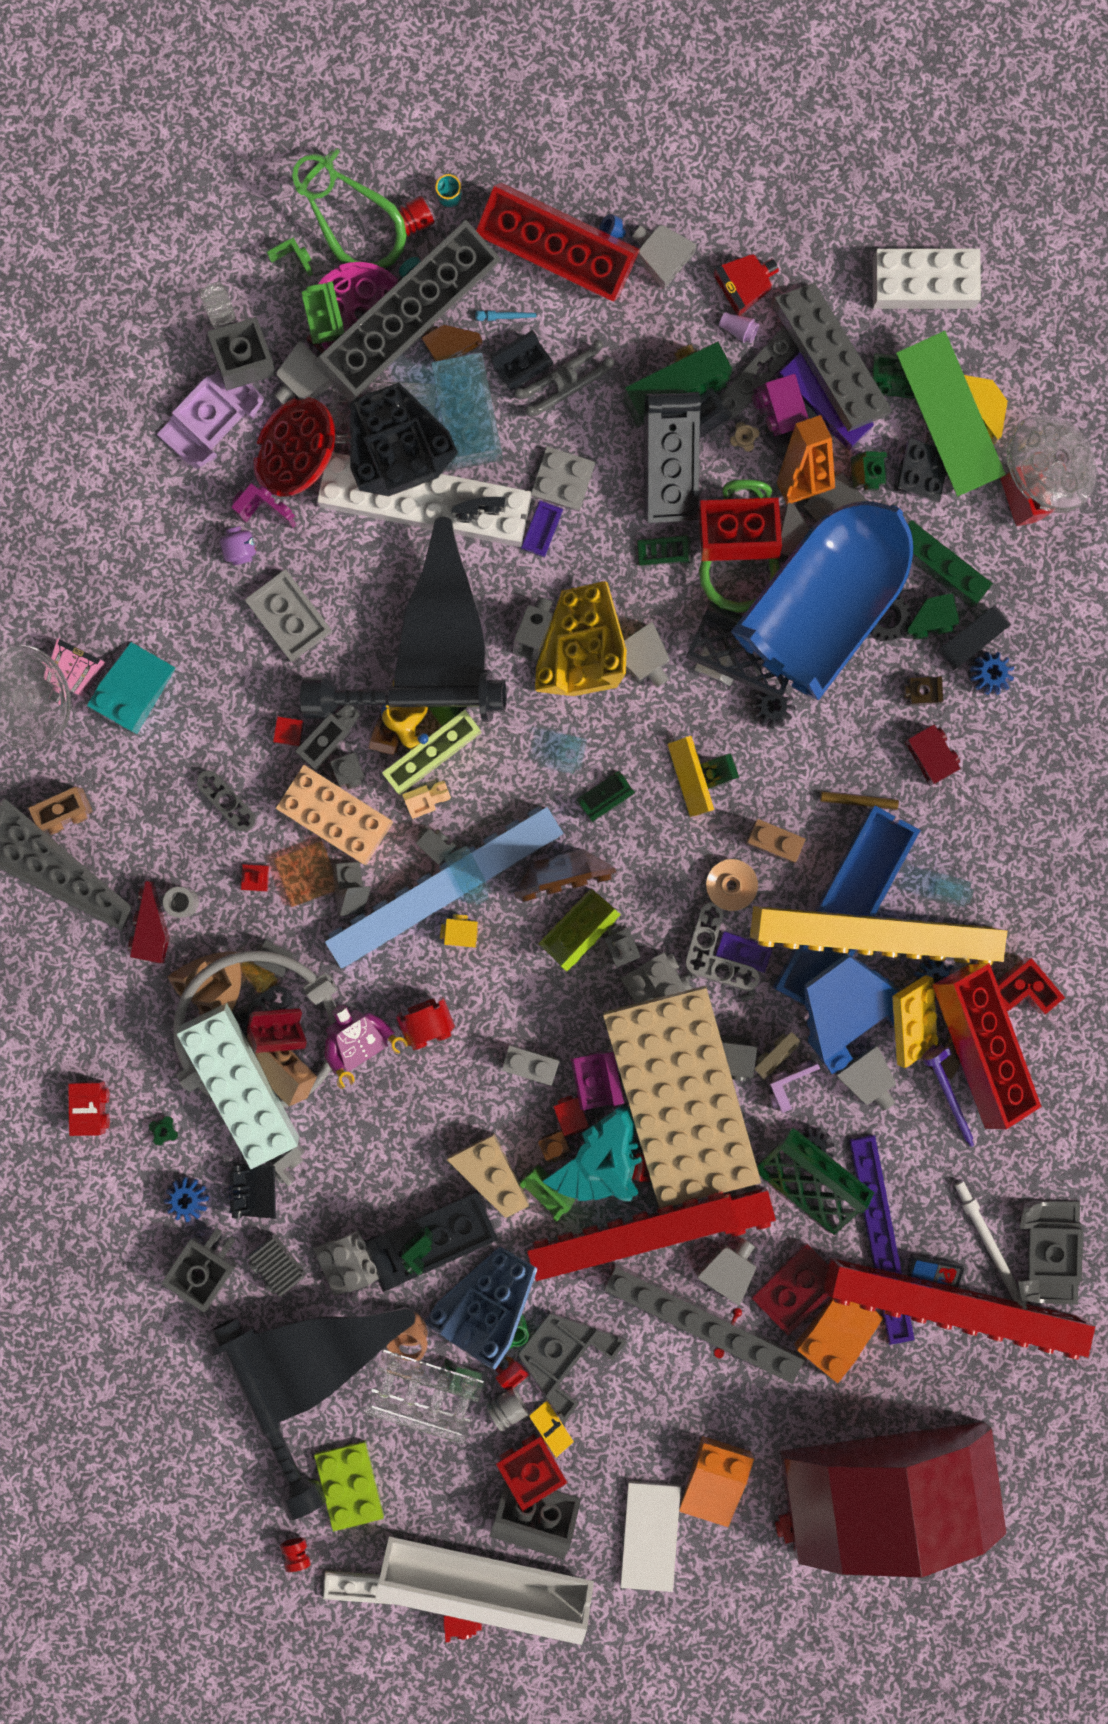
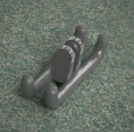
(565, 380)

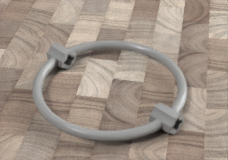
(317, 989)

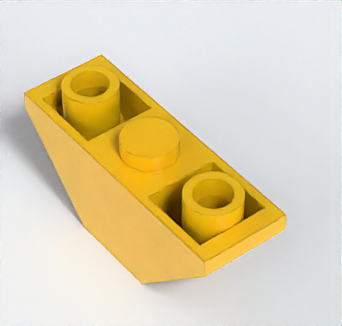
(990, 404)

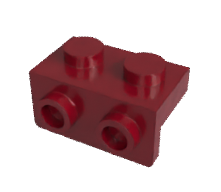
(276, 1030)

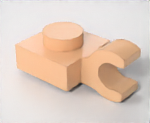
(422, 800)

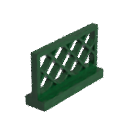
(824, 1171)

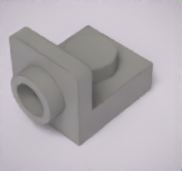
(290, 1160)

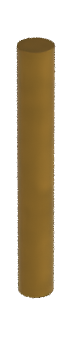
(859, 800)

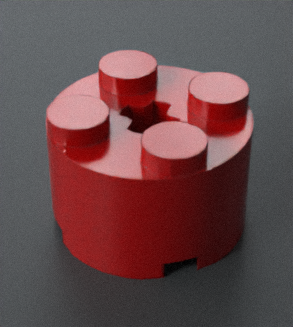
(426, 1022)

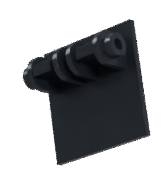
(921, 471)
(252, 1191)

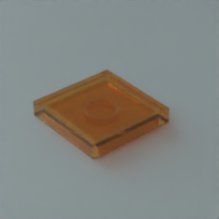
(306, 873)

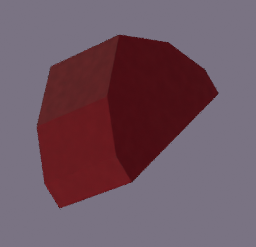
(895, 1501)

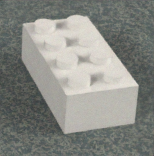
(926, 278)

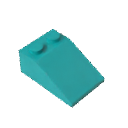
(131, 687)

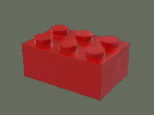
(740, 529)

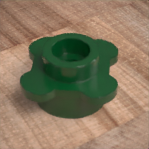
(167, 1124)

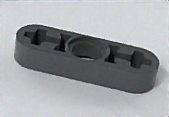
(218, 782)

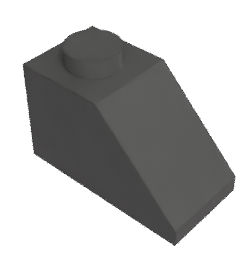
(792, 530)

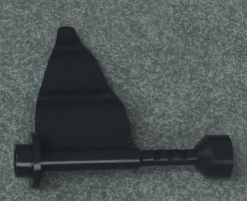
(439, 649)
(295, 1370)

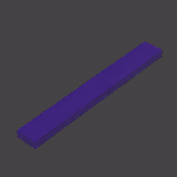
(880, 1227)

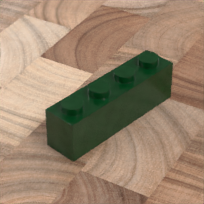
(947, 567)

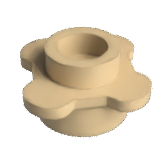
(750, 432)

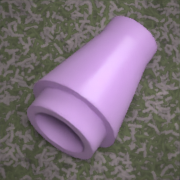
(740, 327)

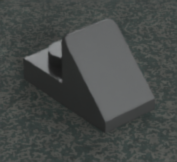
(349, 891)

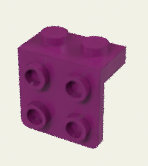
(248, 502)

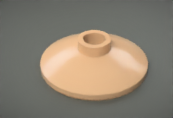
(745, 881)

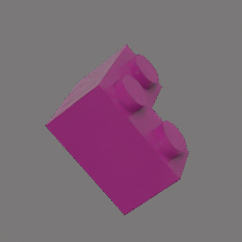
(782, 403)

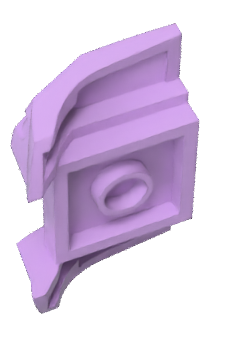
(207, 417)

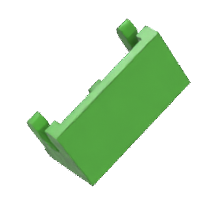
(322, 313)
(548, 1197)

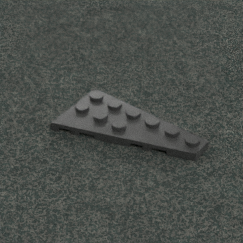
(47, 866)

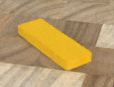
(690, 776)

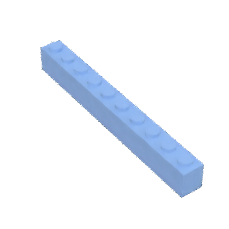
(441, 889)

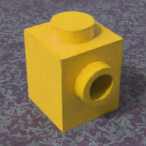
(459, 931)

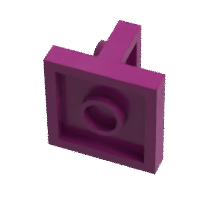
(597, 1080)

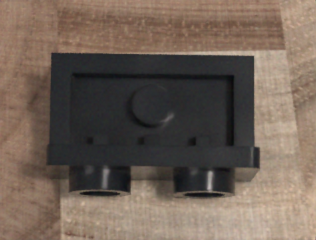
(521, 360)

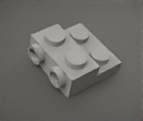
(655, 979)
(346, 1263)

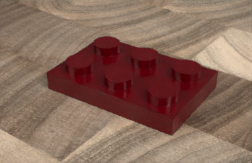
(794, 1289)

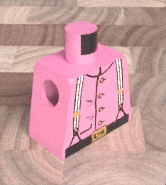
(77, 666)

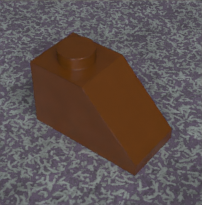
(450, 342)

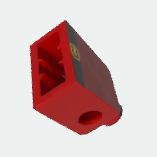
(745, 281)

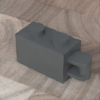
(621, 945)

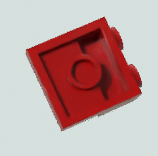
(531, 1471)

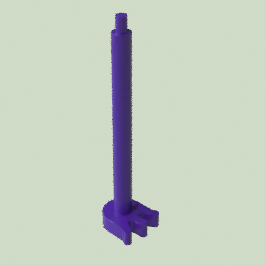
(933, 1057)

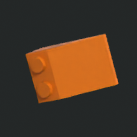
(837, 1337)
(716, 1481)

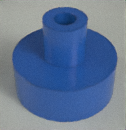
(613, 226)

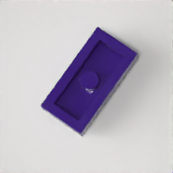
(744, 951)

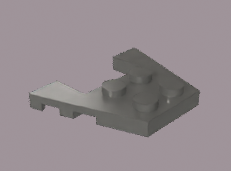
(555, 1351)

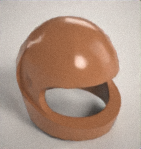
(413, 1336)

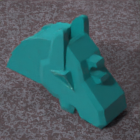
(590, 1173)

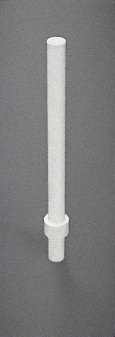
(972, 1208)

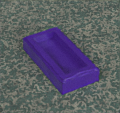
(542, 528)

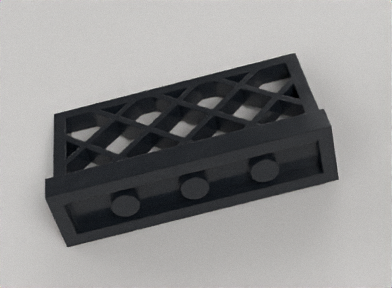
(724, 622)

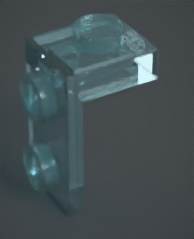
(468, 876)

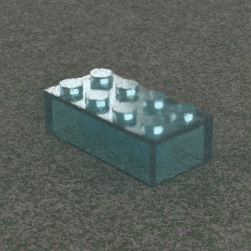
(467, 410)

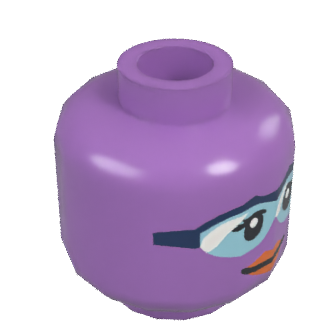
(237, 546)

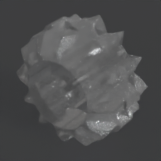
(217, 305)

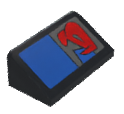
(935, 1270)

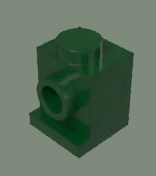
(868, 470)

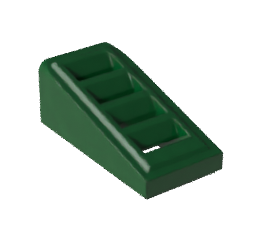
(675, 559)

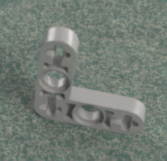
(710, 961)

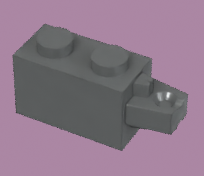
(328, 736)

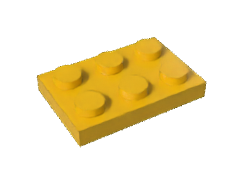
(914, 1021)

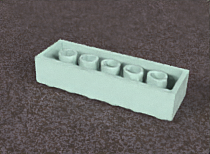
(238, 1085)

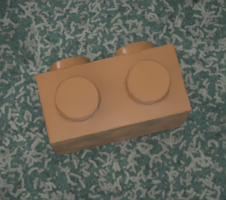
(61, 810)

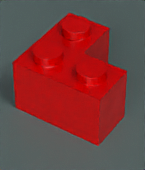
(1029, 982)

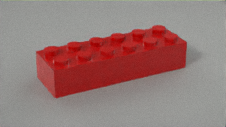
(557, 241)
(987, 1046)

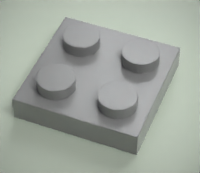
(563, 479)

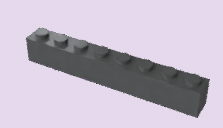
(703, 1323)

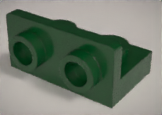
(890, 376)
(415, 1250)

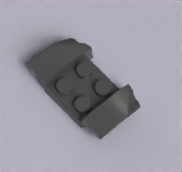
(1053, 1252)

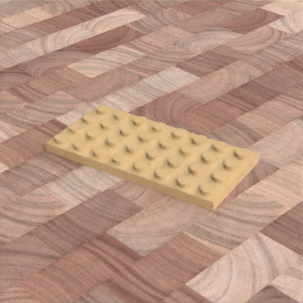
(682, 1096)

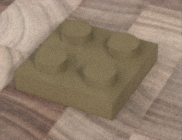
(769, 1062)

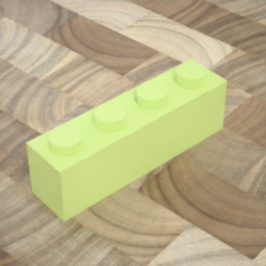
(430, 755)

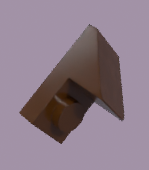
(384, 739)

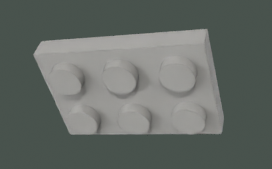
(288, 615)

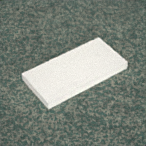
(650, 1536)

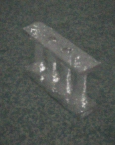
(416, 1415)

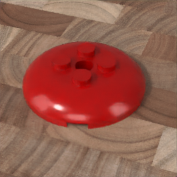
(294, 447)

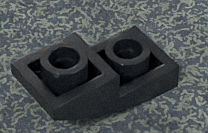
(469, 510)

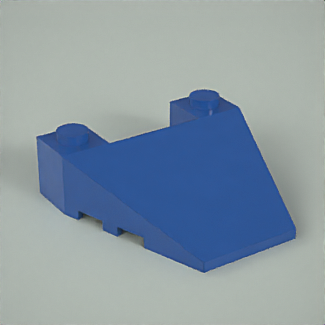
(843, 1006)

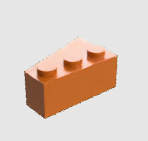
(808, 462)

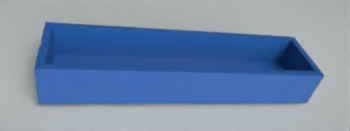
(854, 889)

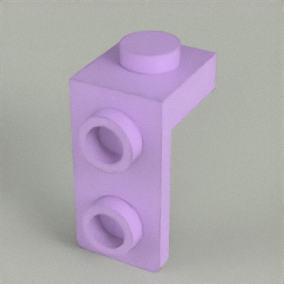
(778, 1096)

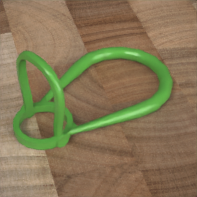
(375, 197)
(734, 486)

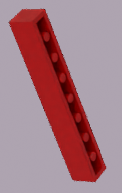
(633, 1236)

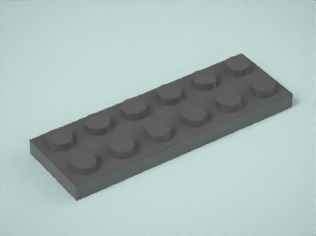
(831, 356)

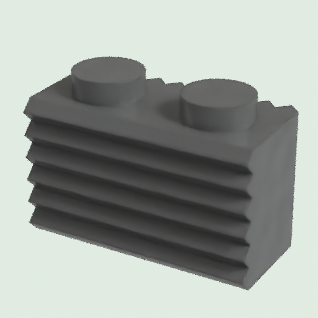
(276, 1265)

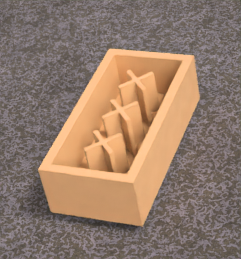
(334, 815)

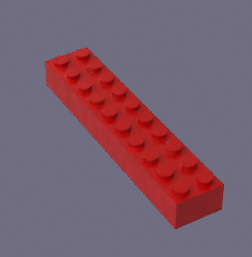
(958, 1308)

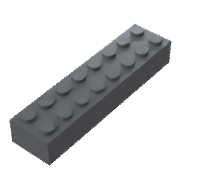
(407, 311)

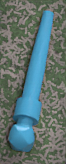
(491, 315)

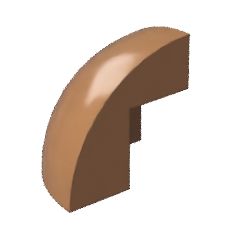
(216, 990)

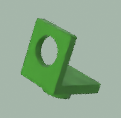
(289, 246)

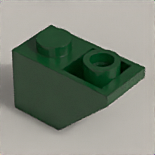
(934, 615)

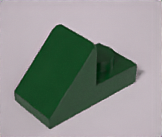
(719, 771)

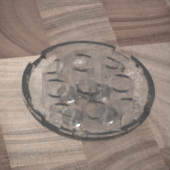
(1052, 462)

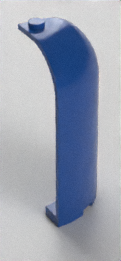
(829, 594)

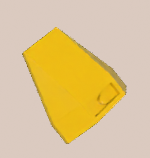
(583, 644)

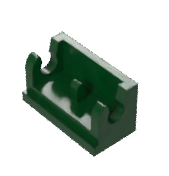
(605, 796)

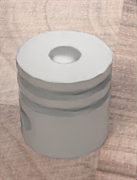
(180, 902)
(507, 1409)

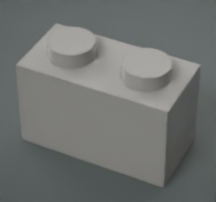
(530, 1064)

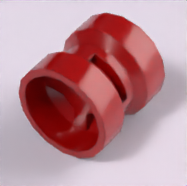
(295, 1554)

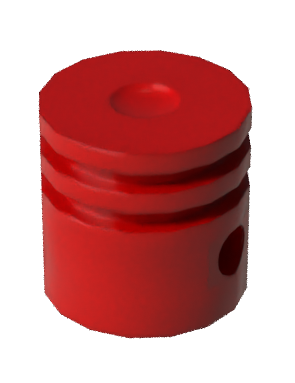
(416, 215)

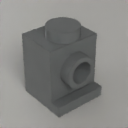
(434, 844)

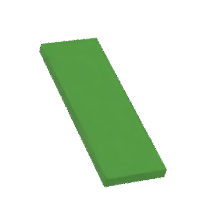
(950, 413)

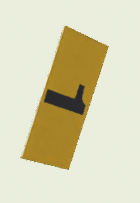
(551, 1429)

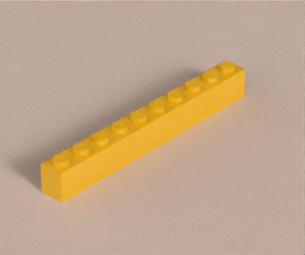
(877, 934)

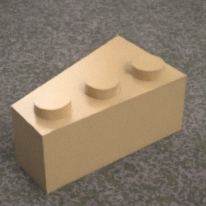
(491, 1174)

